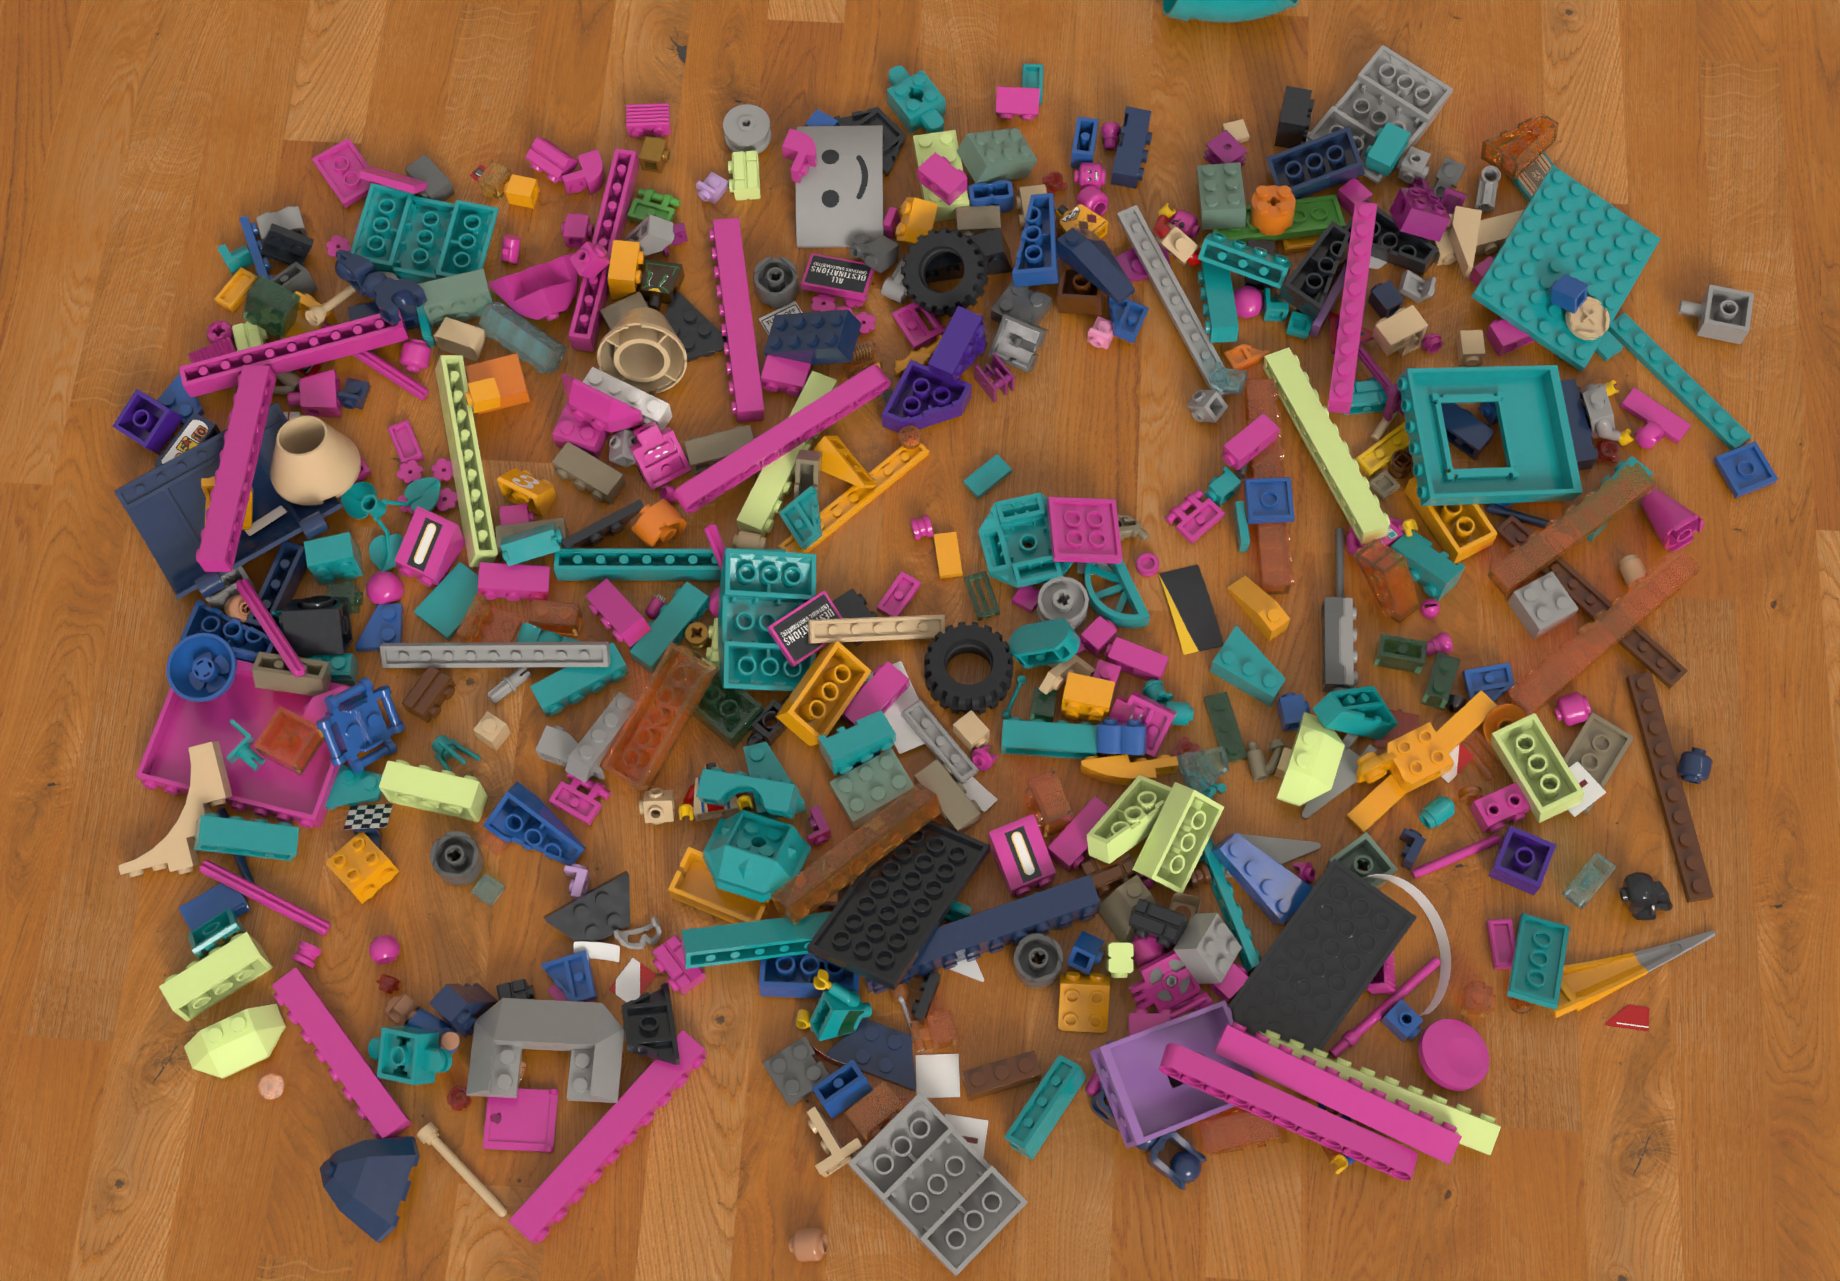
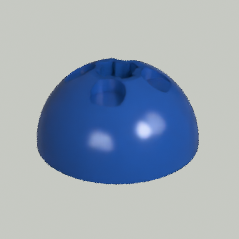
(194, 660)

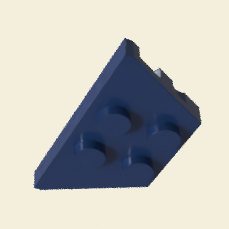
(879, 1053)

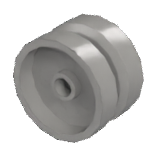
(1063, 599)

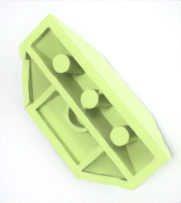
(1311, 762)
(236, 1041)

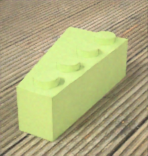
(1127, 820)

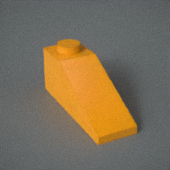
(841, 463)
(1260, 607)

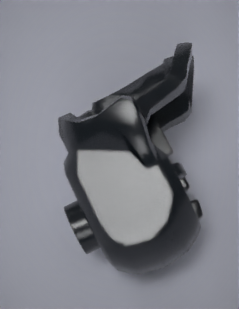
(1644, 896)

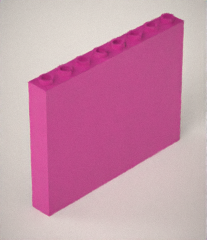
(265, 791)

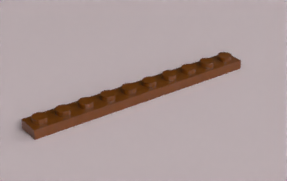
(1592, 602)
(1669, 788)

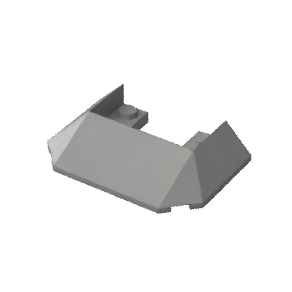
(572, 1026)

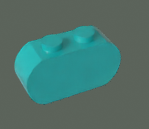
(1044, 643)

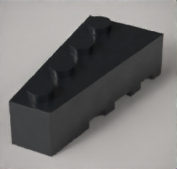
(991, 243)
(1399, 247)
(1312, 277)

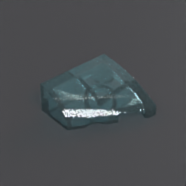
(1203, 767)

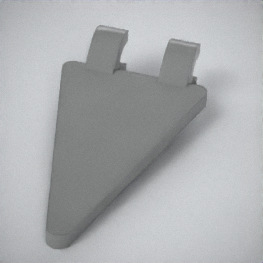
(1344, 777)
(1280, 849)

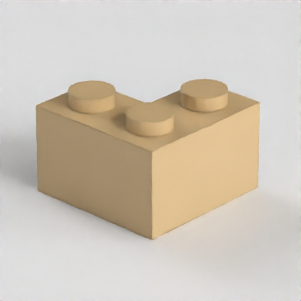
(1401, 331)

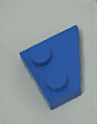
(1126, 318)
(179, 401)
(383, 627)
(1492, 680)
(573, 976)

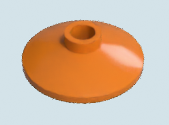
(1504, 712)

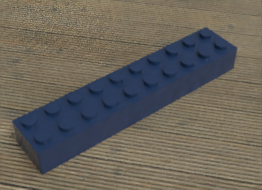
(1003, 926)

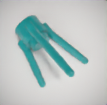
(447, 748)

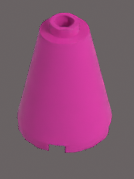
(1671, 520)

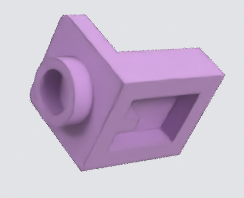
(712, 188)
(582, 879)

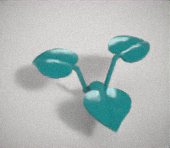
(363, 500)

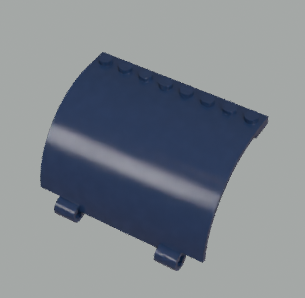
(171, 511)

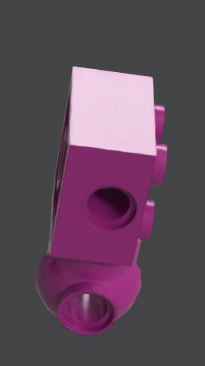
(1420, 211)

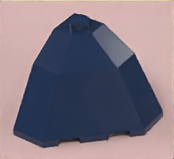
(371, 1181)

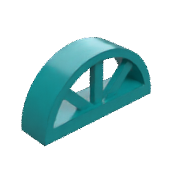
(1129, 593)

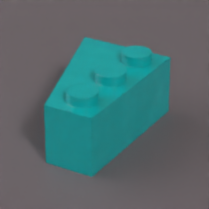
(1428, 566)
(1356, 712)
(762, 761)

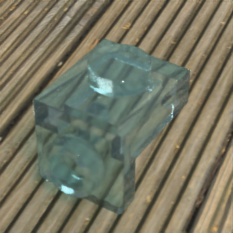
(1227, 380)

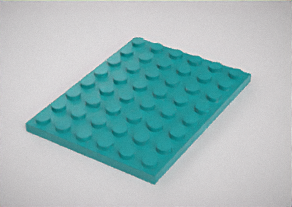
(1560, 234)

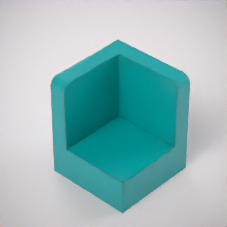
(238, 258)
(1273, 308)

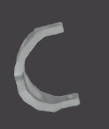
(622, 936)

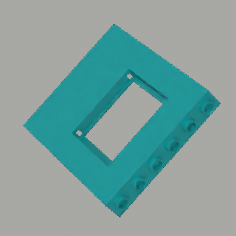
(1531, 427)

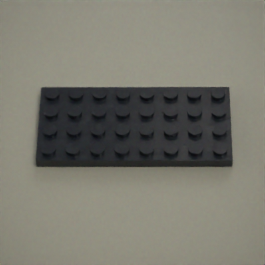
(899, 904)
(1322, 960)

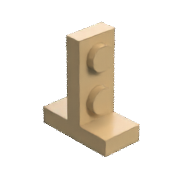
(1059, 673)
(830, 1144)

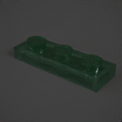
(1225, 726)

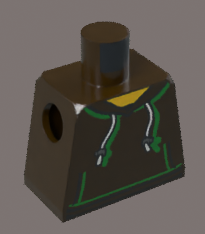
(660, 282)

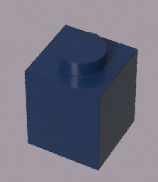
(1385, 299)

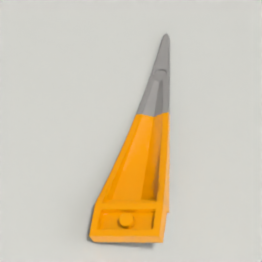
(1595, 979)

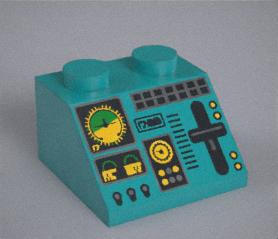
(215, 933)

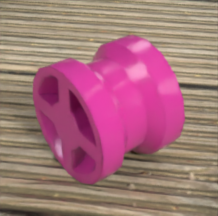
(921, 527)
(306, 954)

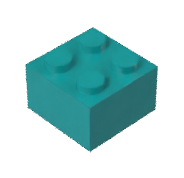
(333, 558)

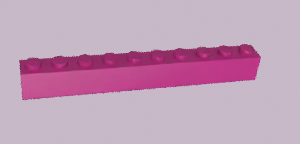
(609, 227)
(1352, 308)
(738, 321)
(293, 353)
(236, 469)
(1338, 1093)
(605, 1141)

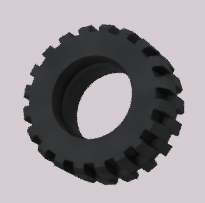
(924, 252)
(968, 640)

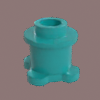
(1154, 690)

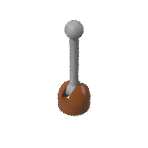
(900, 995)

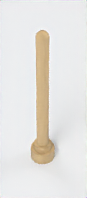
(317, 315)
(430, 1135)

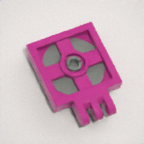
(1164, 983)

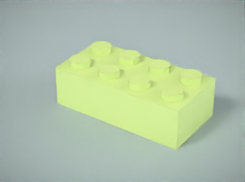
(945, 145)
(1537, 767)
(433, 790)
(1178, 837)
(215, 976)

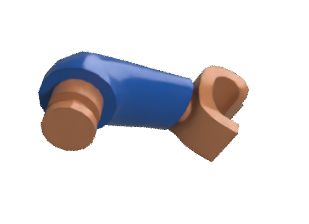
(404, 1008)

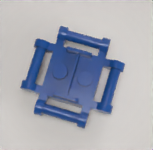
(359, 725)

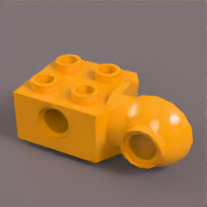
(1410, 759)

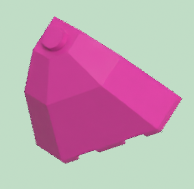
(541, 289)

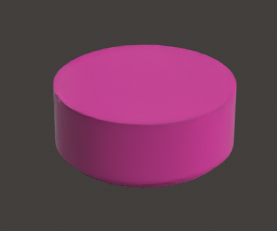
(1147, 564)

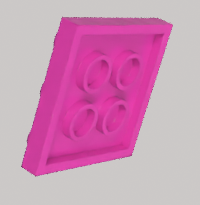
(1084, 530)

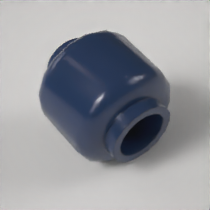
(1695, 766)

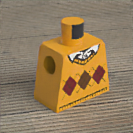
(1081, 218)

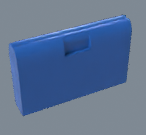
(212, 903)

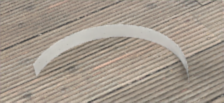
(1442, 939)

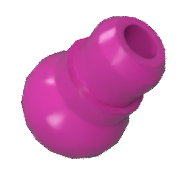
(1110, 135)
(1441, 644)

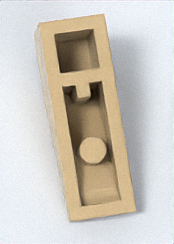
(1464, 235)

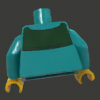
(836, 1012)

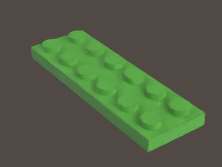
(1310, 219)

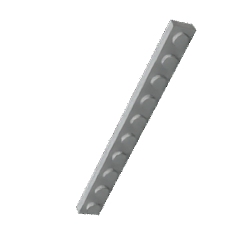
(1170, 292)
(495, 654)

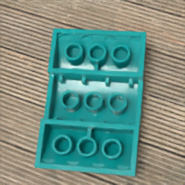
(423, 235)
(754, 594)

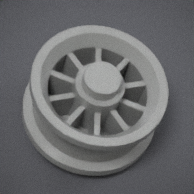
(747, 129)

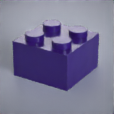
(147, 421)
(1522, 860)

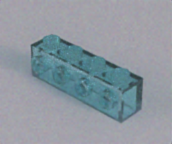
(521, 337)

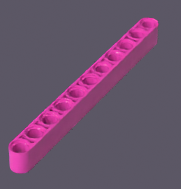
(781, 439)
(1288, 1111)

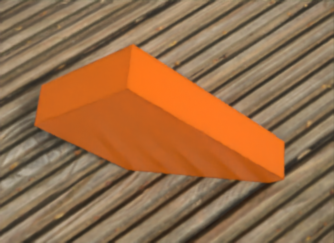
(1243, 356)

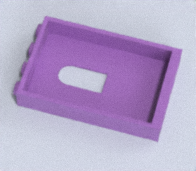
(1142, 1094)

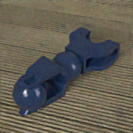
(387, 292)
(1184, 1165)

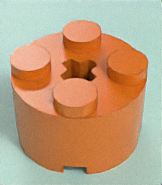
(1272, 209)
(659, 525)

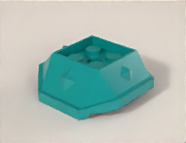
(1002, 540)
(754, 855)

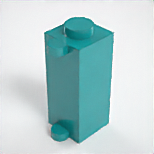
(531, 544)

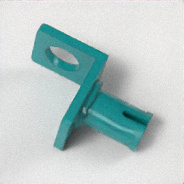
(244, 751)

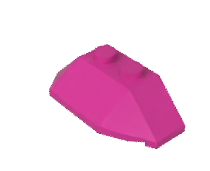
(598, 407)

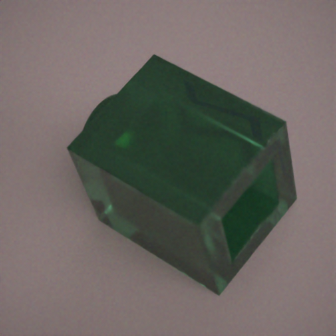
(1043, 705)

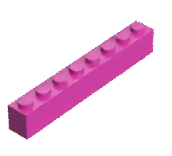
(341, 1054)

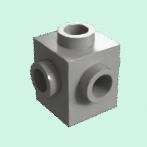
(1413, 165)
(1207, 406)
(619, 450)

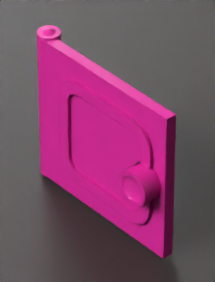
(523, 1121)

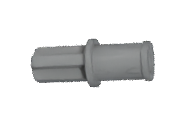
(508, 684)

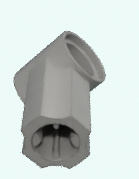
(1487, 189)
(893, 286)

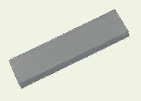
(939, 741)

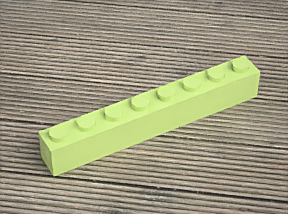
(777, 477)

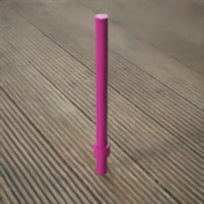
(1350, 1038)

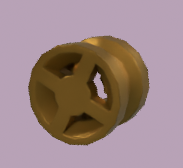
(699, 641)

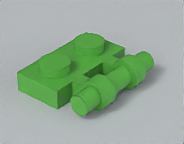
(643, 208)

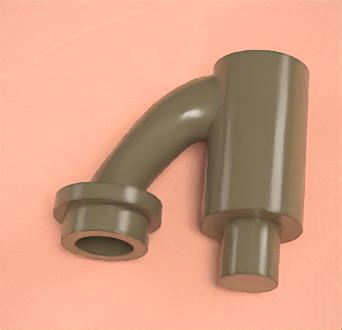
(290, 382)
(1259, 769)

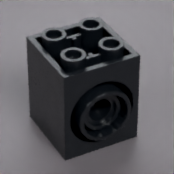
(317, 625)

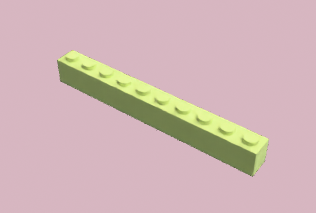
(1326, 446)
(466, 461)
(1476, 1131)

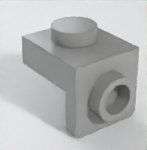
(1416, 287)

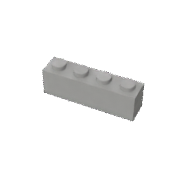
(599, 738)

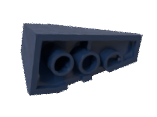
(1095, 262)

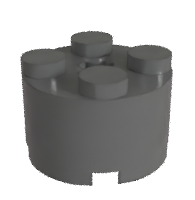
(776, 282)
(449, 848)
(1044, 949)

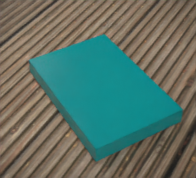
(449, 601)

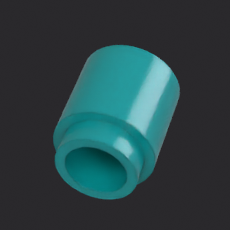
(1184, 712)
(1437, 812)

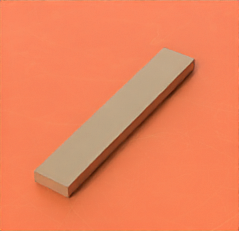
(875, 628)

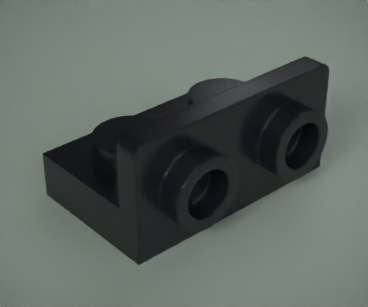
(286, 245)

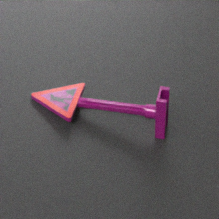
(1391, 390)

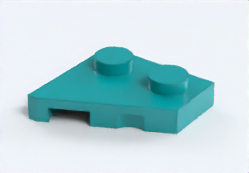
(803, 518)
(354, 788)

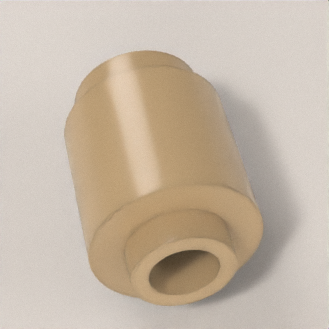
(749, 540)
(1632, 569)

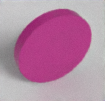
(1453, 1054)

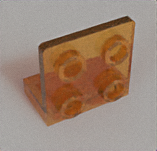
(487, 623)

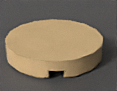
(1589, 320)

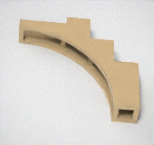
(207, 785)

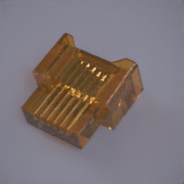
(864, 356)

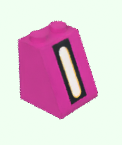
(429, 548)
(1021, 856)

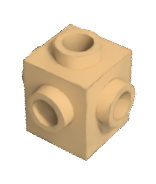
(658, 806)

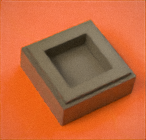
(1384, 485)

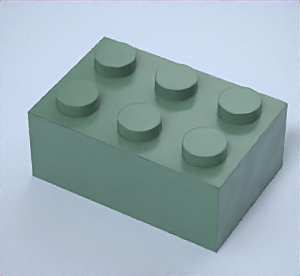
(997, 155)
(1221, 196)
(457, 297)
(870, 788)

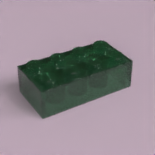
(727, 711)

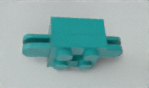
(916, 100)
(409, 1055)

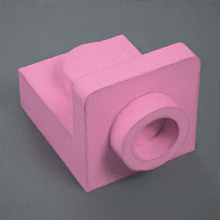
(1101, 333)

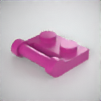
(914, 328)

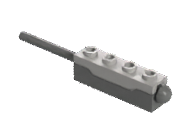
(1338, 630)

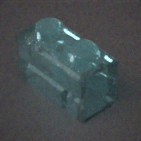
(1588, 880)

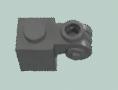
(1448, 176)
(878, 254)

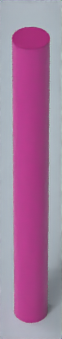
(1455, 856)

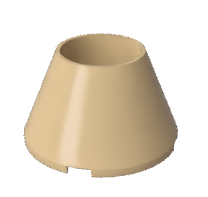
(646, 366)
(313, 461)

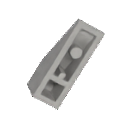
(652, 234)
(556, 747)

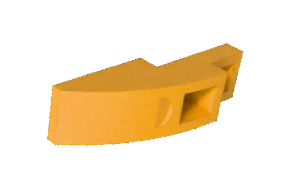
(1119, 771)

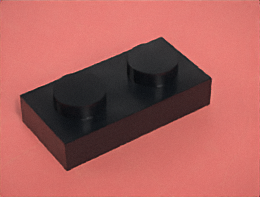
(929, 987)

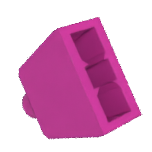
(318, 395)

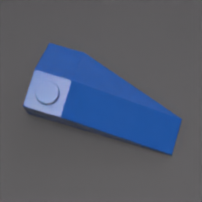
(531, 823)

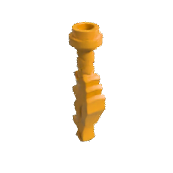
(921, 356)

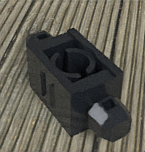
(770, 733)

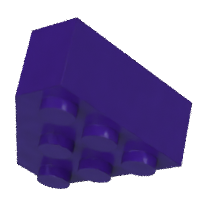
(959, 345)
(924, 399)

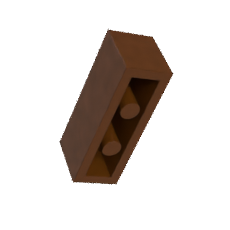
(1001, 1075)

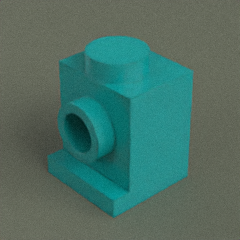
(1223, 487)

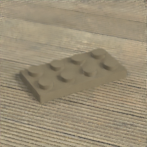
(1598, 749)

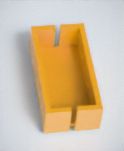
(700, 892)

